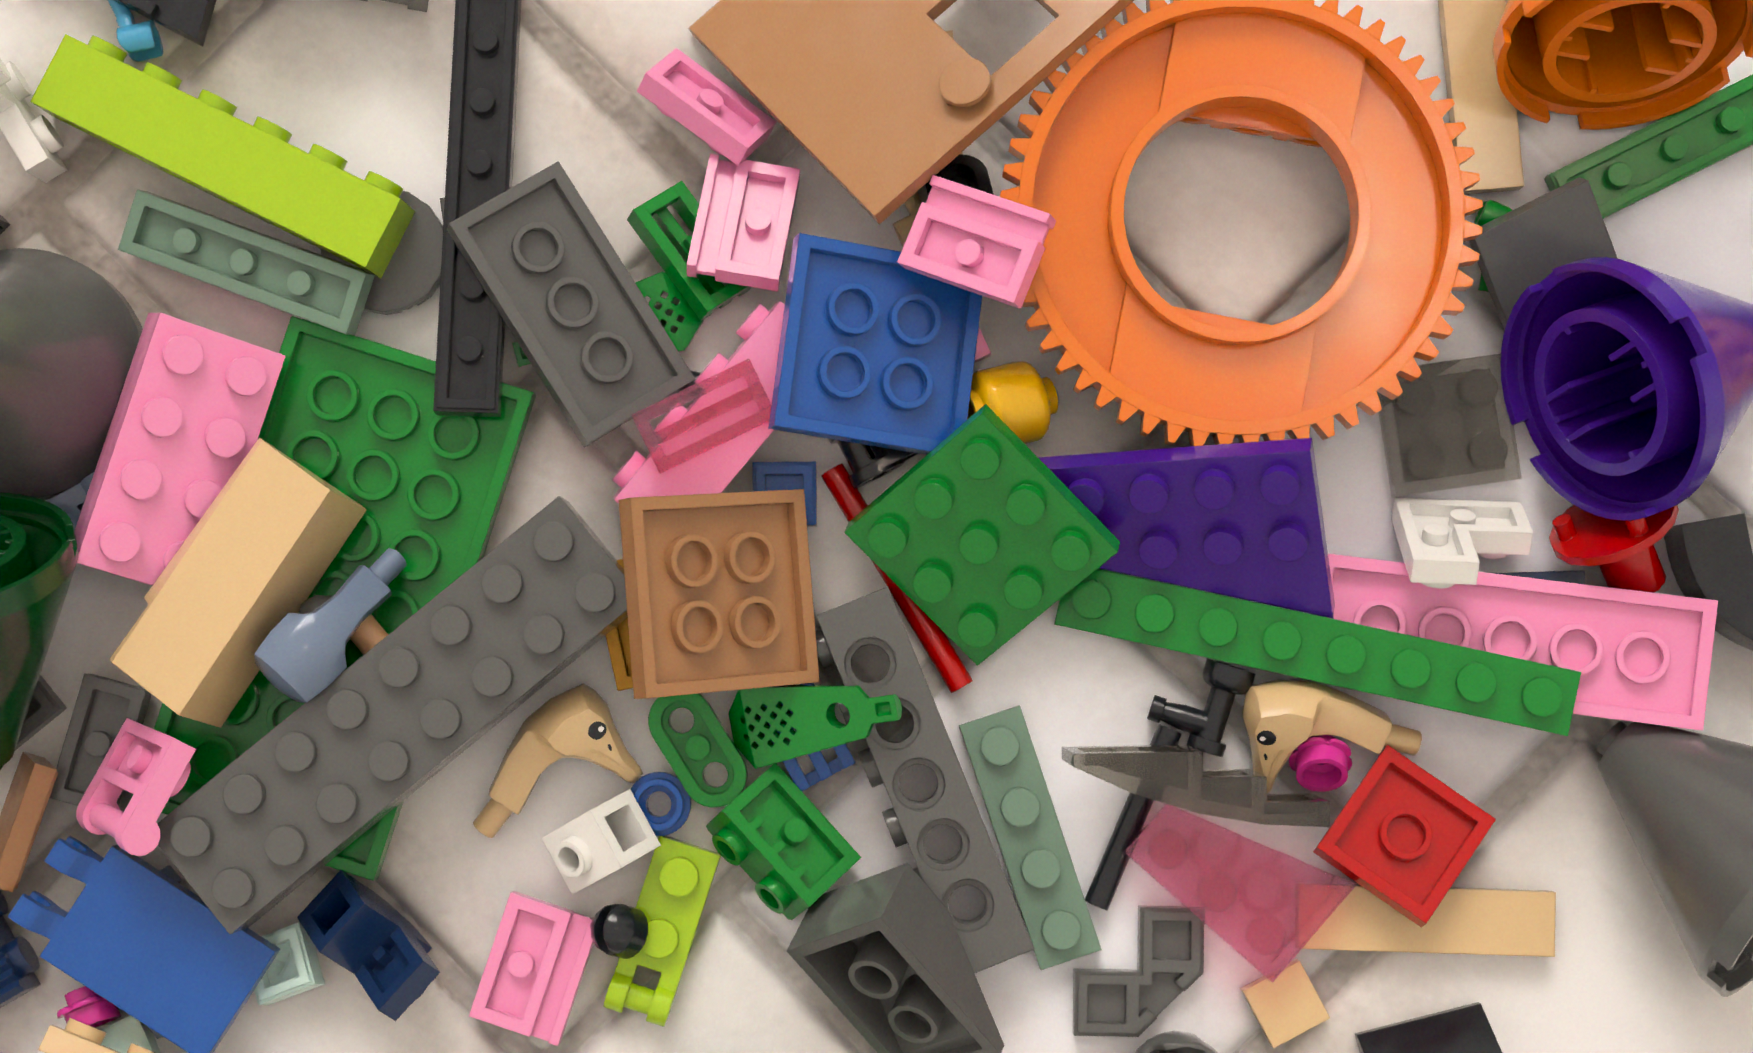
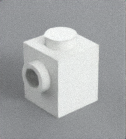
(601, 841)

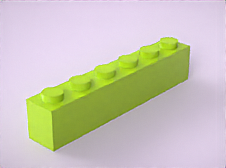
(224, 155)

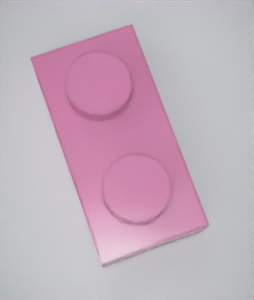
(706, 106)

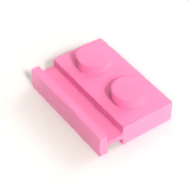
(743, 222)
(976, 241)
(534, 968)

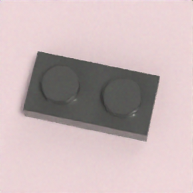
(93, 727)

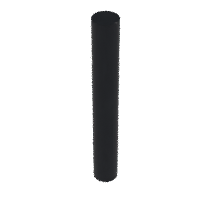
(1126, 829)

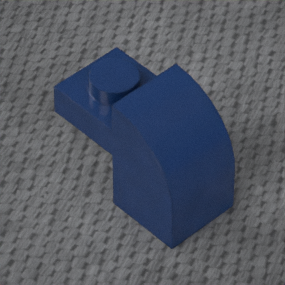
(370, 941)

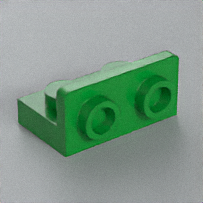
(781, 843)

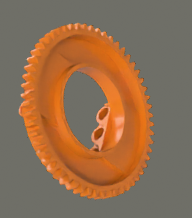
(1258, 73)

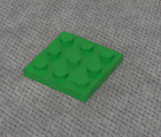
(982, 535)

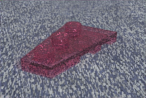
(1240, 889)

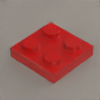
(1404, 836)

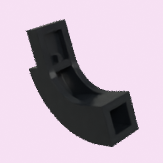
(1716, 563)

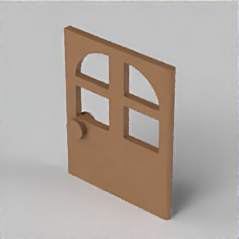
(880, 83)

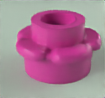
(1321, 763)
(88, 1008)

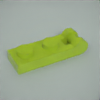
(673, 905)

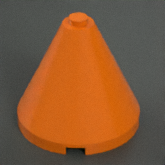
(1617, 57)

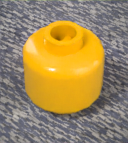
(1016, 397)

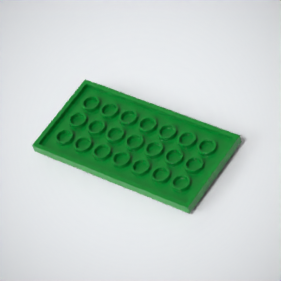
(429, 492)

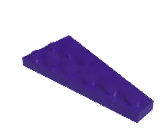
(1213, 518)

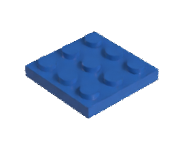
(872, 349)

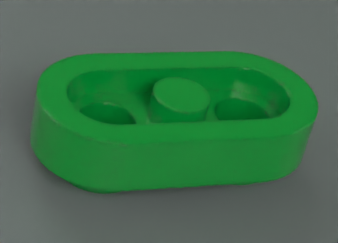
(695, 749)

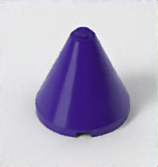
(1626, 383)

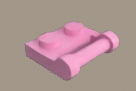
(145, 765)

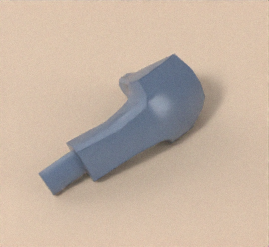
(309, 649)

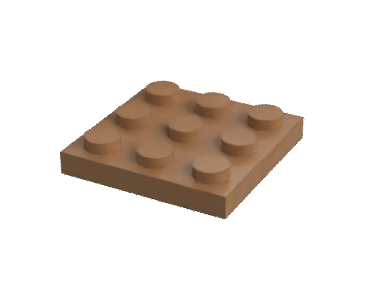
(718, 592)

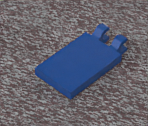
(147, 945)

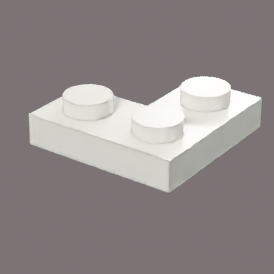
(30, 137)
(1446, 536)

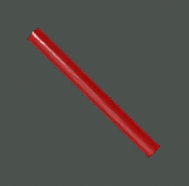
(928, 633)

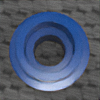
(679, 799)

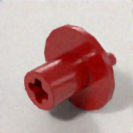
(1618, 546)

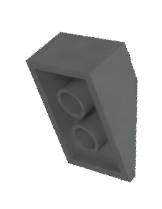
(895, 966)

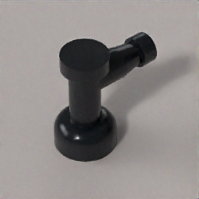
(1206, 726)

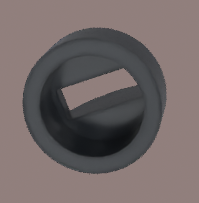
(619, 930)

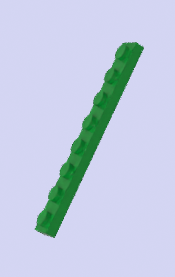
(1323, 650)

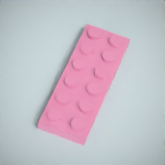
(1636, 650)

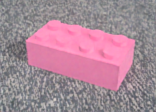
(172, 444)

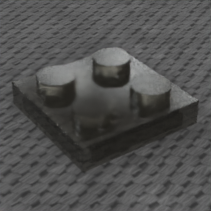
(1449, 429)

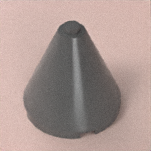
(61, 369)
(1693, 825)

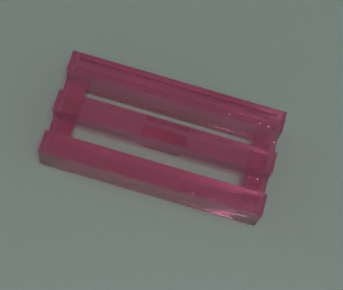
(654, 439)

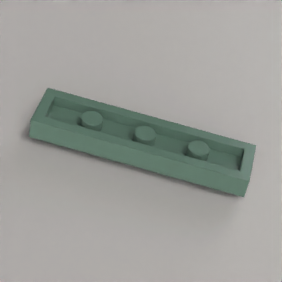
(246, 262)
(1030, 837)

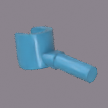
(139, 39)

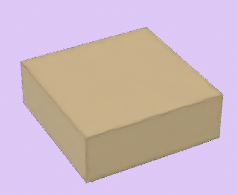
(1286, 1005)

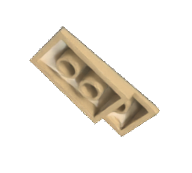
(234, 582)

